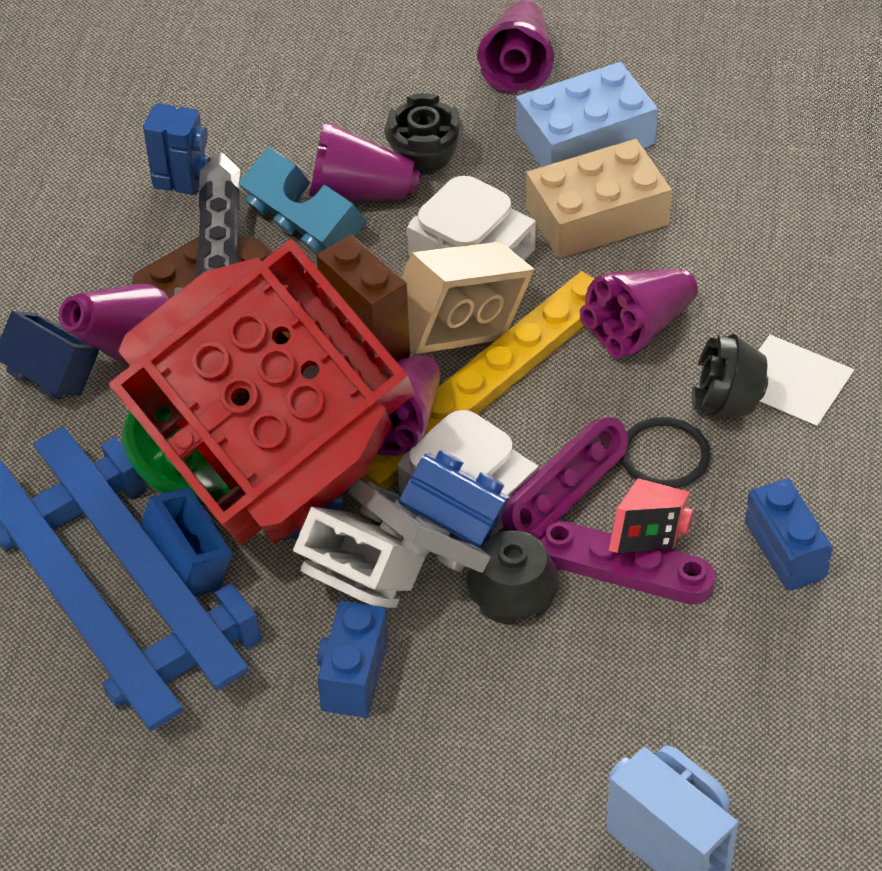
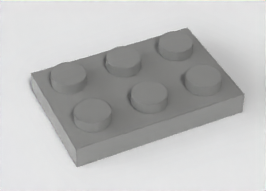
(416, 531)

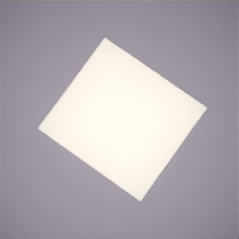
(801, 380)

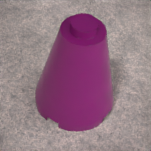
(517, 49)
(360, 168)

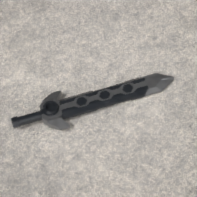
(218, 215)

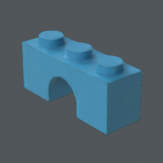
(276, 187)

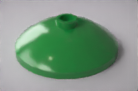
(156, 467)

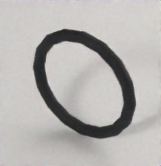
(677, 423)

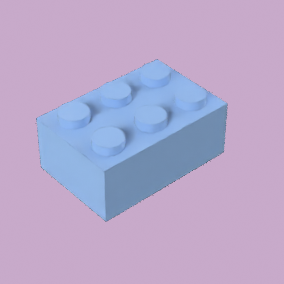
(585, 115)

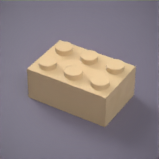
(598, 198)
(463, 295)

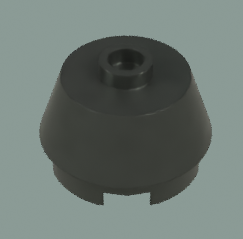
(424, 131)
(731, 378)
(516, 579)

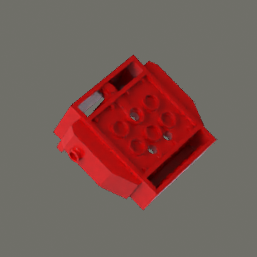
(296, 436)

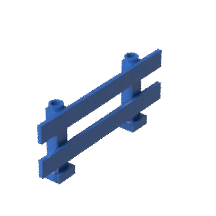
(196, 635)

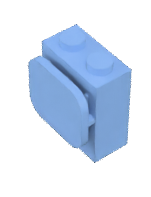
(671, 812)

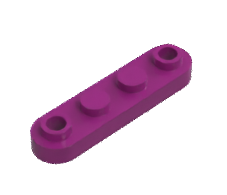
(566, 477)
(652, 572)

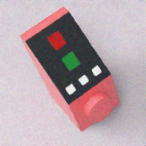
(651, 518)

